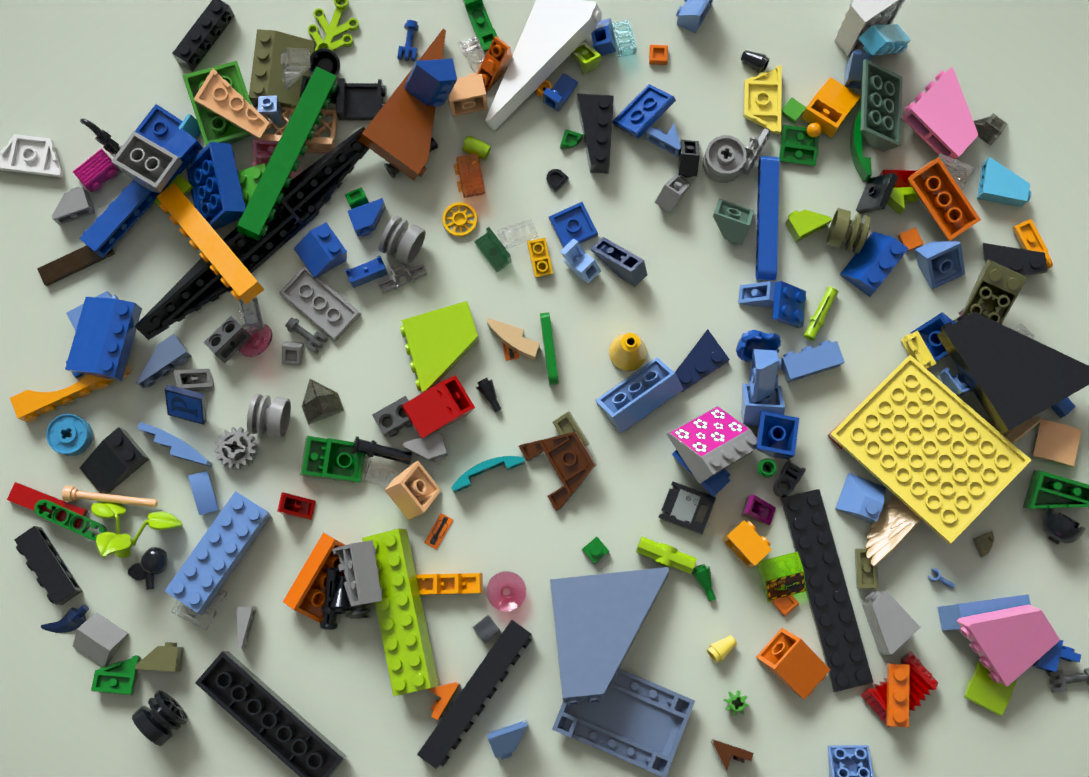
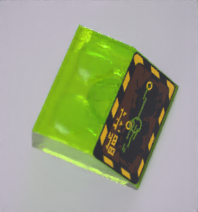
(782, 576)

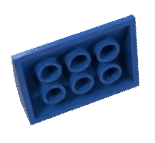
(216, 185)
(104, 338)

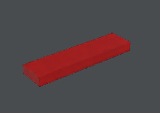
(29, 497)

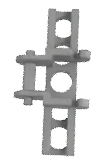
(758, 145)
(407, 272)

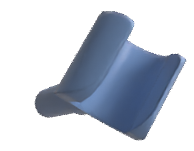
(939, 578)

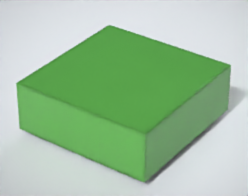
(793, 110)

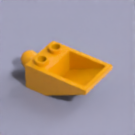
(829, 108)

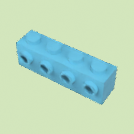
(884, 39)

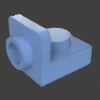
(271, 106)

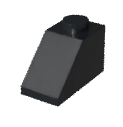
(688, 158)

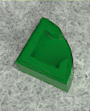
(570, 139)

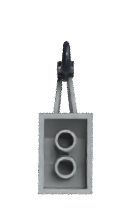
(139, 158)

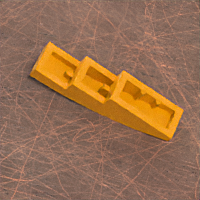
(450, 583)

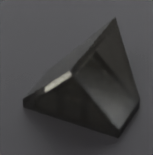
(990, 128)
(320, 402)

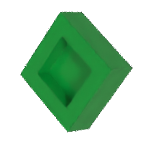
(595, 550)

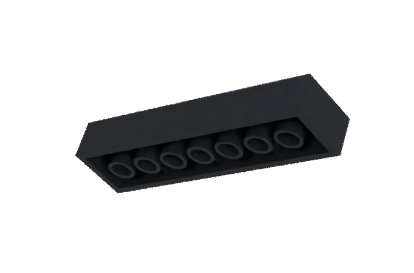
(269, 718)

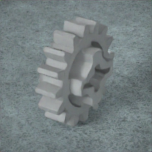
(238, 440)

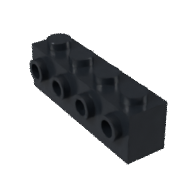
(203, 34)

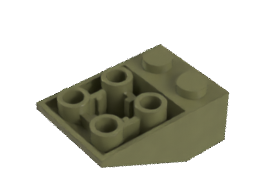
(994, 291)

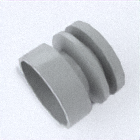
(402, 240)
(268, 416)

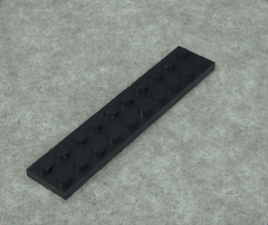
(827, 591)

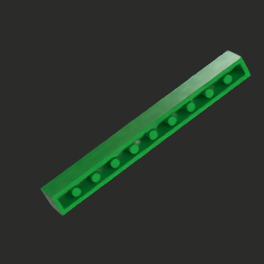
(286, 154)

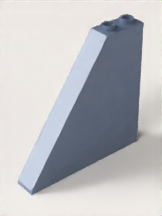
(597, 625)

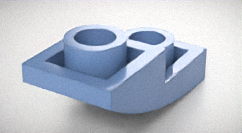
(203, 492)

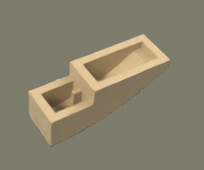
(514, 339)

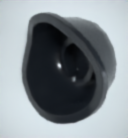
(326, 60)

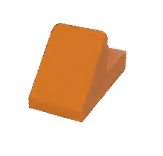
(446, 693)

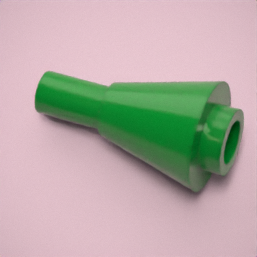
(703, 576)

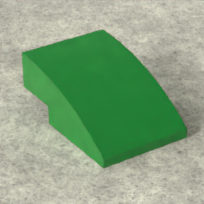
(331, 460)

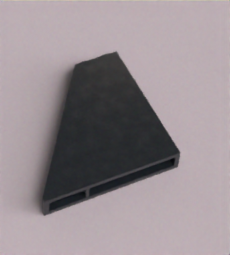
(1009, 370)

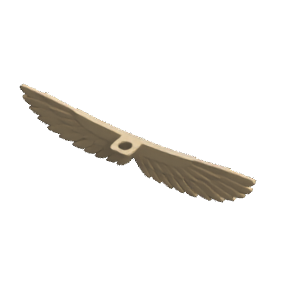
(900, 520)

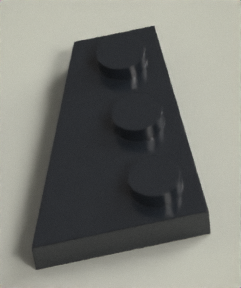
(1019, 260)

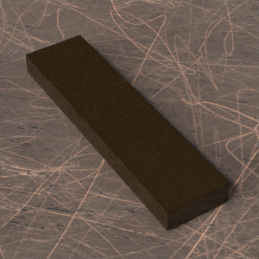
(70, 264)

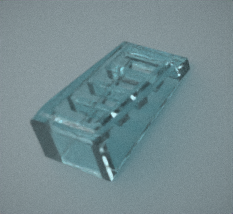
(625, 50)

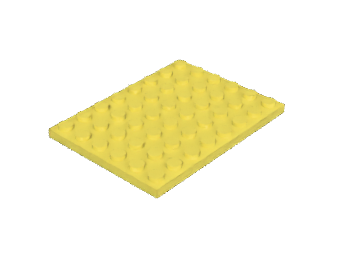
(930, 449)

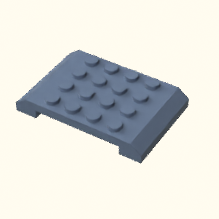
(632, 722)

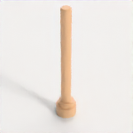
(70, 494)

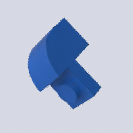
(1050, 659)

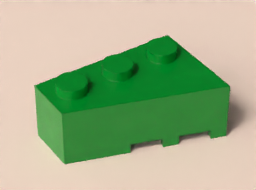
(1055, 492)

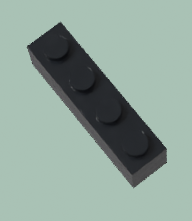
(47, 565)

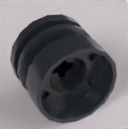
(159, 718)

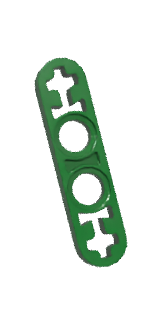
(549, 348)
(69, 522)

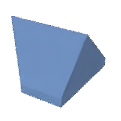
(955, 383)

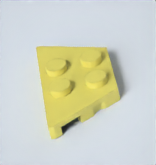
(763, 99)

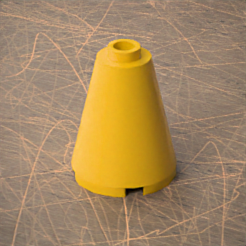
(628, 352)

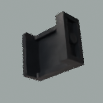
(359, 100)

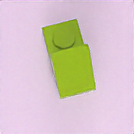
(587, 57)
(899, 195)

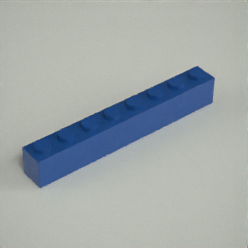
(135, 200)

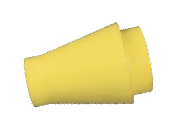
(720, 649)

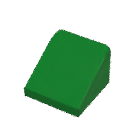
(356, 198)

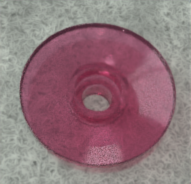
(258, 342)
(499, 583)

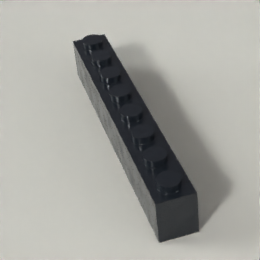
(474, 694)

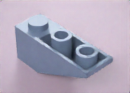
(162, 361)

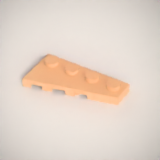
(227, 103)

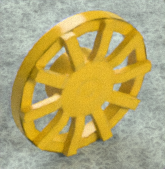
(459, 219)

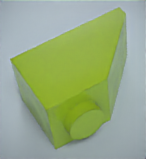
(806, 223)

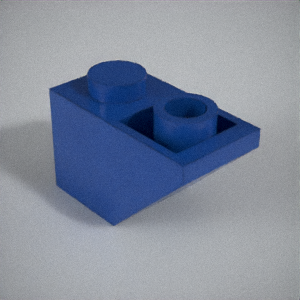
(603, 37)

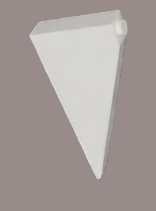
(547, 40)

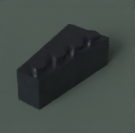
(596, 124)

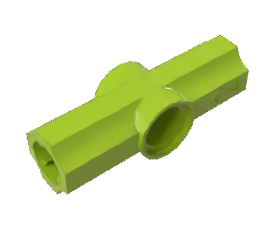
(666, 555)

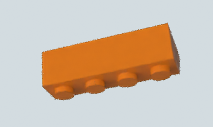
(943, 199)
(309, 588)

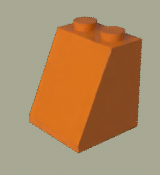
(793, 663)

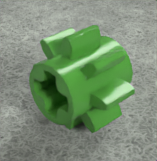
(738, 708)

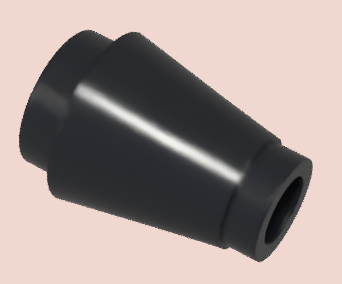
(755, 60)

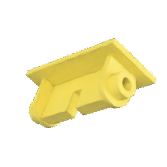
(918, 350)

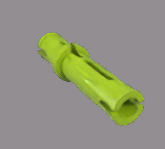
(829, 295)

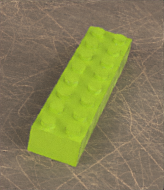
(402, 615)

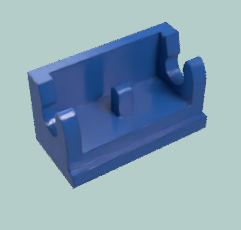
(366, 272)

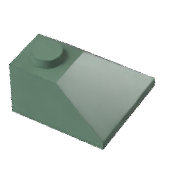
(732, 221)

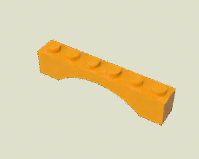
(32, 404)

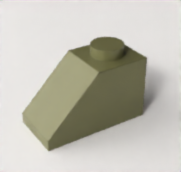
(163, 658)

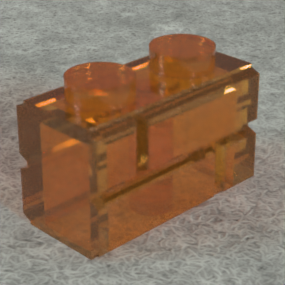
(470, 175)

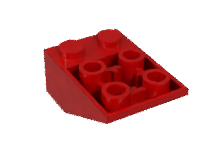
(438, 407)

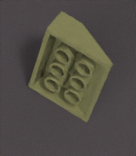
(268, 70)

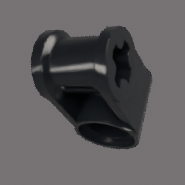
(790, 476)

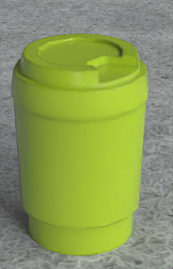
(473, 146)

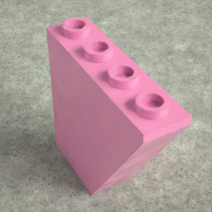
(942, 116)
(1009, 640)

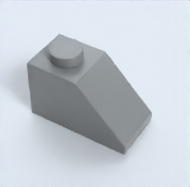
(672, 193)
(73, 206)
(430, 447)

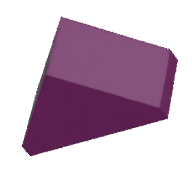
(758, 510)

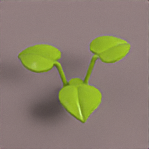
(121, 544)

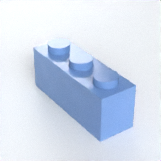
(811, 361)

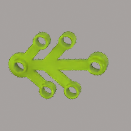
(332, 30)

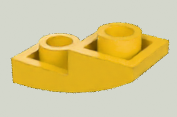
(540, 257)

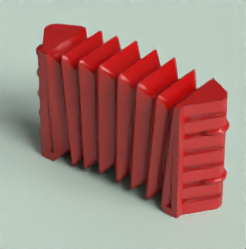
(919, 684)

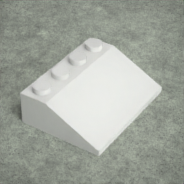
(861, 17)

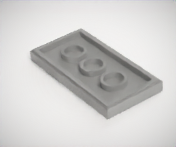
(320, 303)

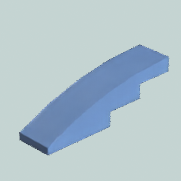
(178, 447)

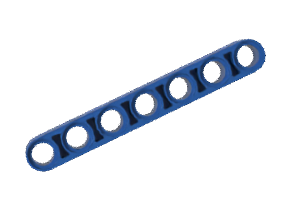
(767, 218)

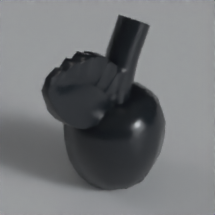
(151, 563)

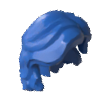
(756, 340)

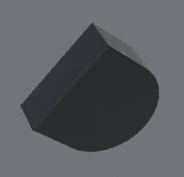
(556, 179)

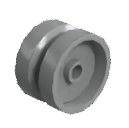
(724, 158)

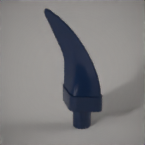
(69, 622)

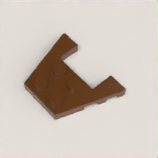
(568, 458)

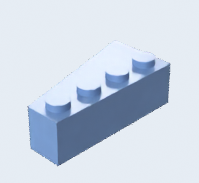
(951, 613)

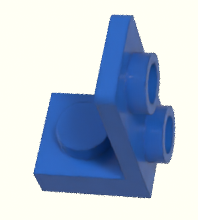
(560, 92)

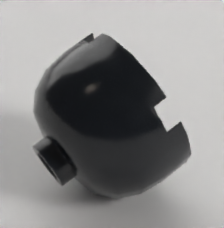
(1061, 527)

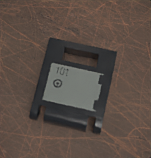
(684, 506)

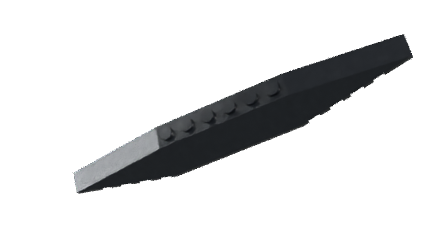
(299, 206)

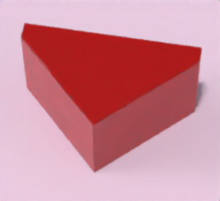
(296, 506)

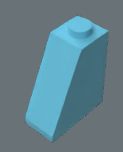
(1002, 185)

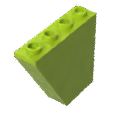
(438, 342)

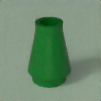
(770, 465)

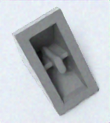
(194, 379)

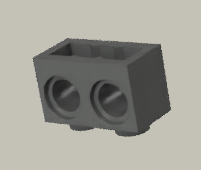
(227, 339)
(392, 412)

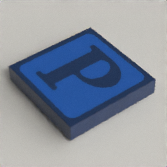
(185, 404)

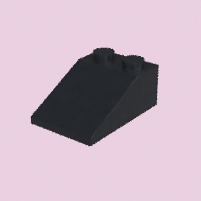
(113, 461)

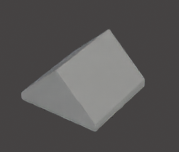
(99, 639)

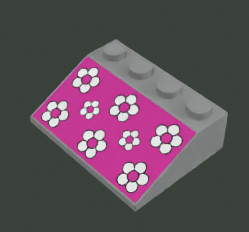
(712, 442)

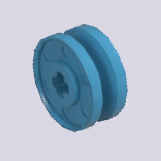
(58, 432)

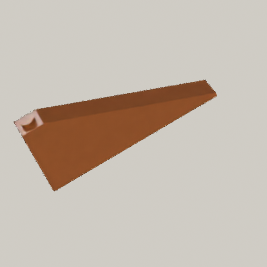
(405, 125)

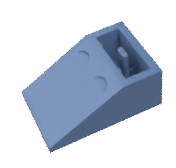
(849, 761)

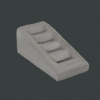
(244, 623)

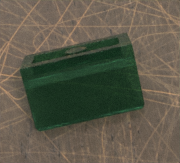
(493, 250)

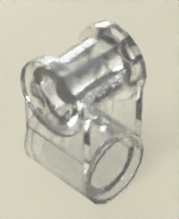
(472, 51)

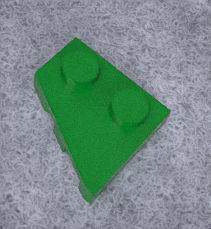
(117, 678)

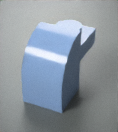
(579, 262)

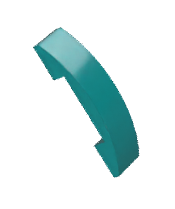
(510, 462)

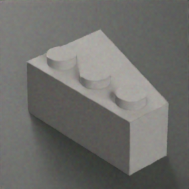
(360, 571)

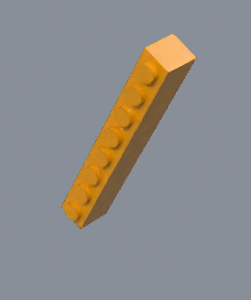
(210, 243)

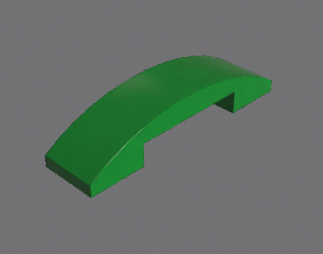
(480, 22)
(861, 163)

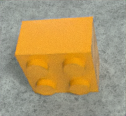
(747, 543)

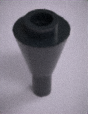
(487, 390)
(340, 601)

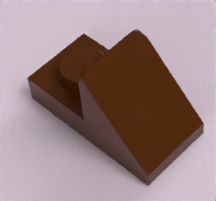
(725, 751)

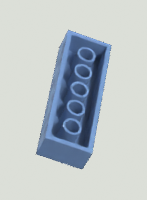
(218, 553)

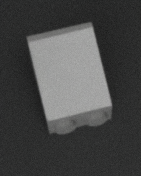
(888, 622)

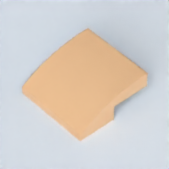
(1057, 443)

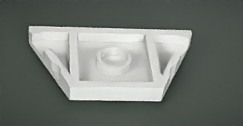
(30, 156)

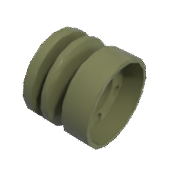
(848, 231)

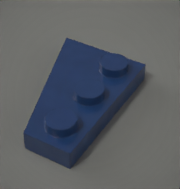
(701, 361)

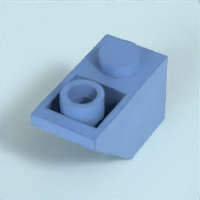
(854, 69)

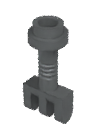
(292, 324)
(1063, 680)

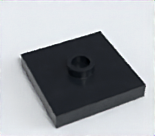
(876, 193)

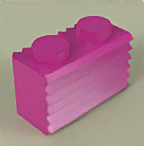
(96, 171)

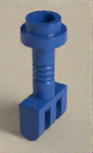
(410, 26)

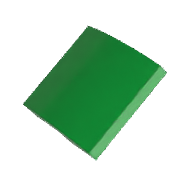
(798, 146)

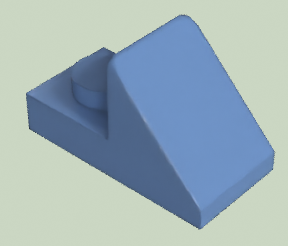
(667, 142)

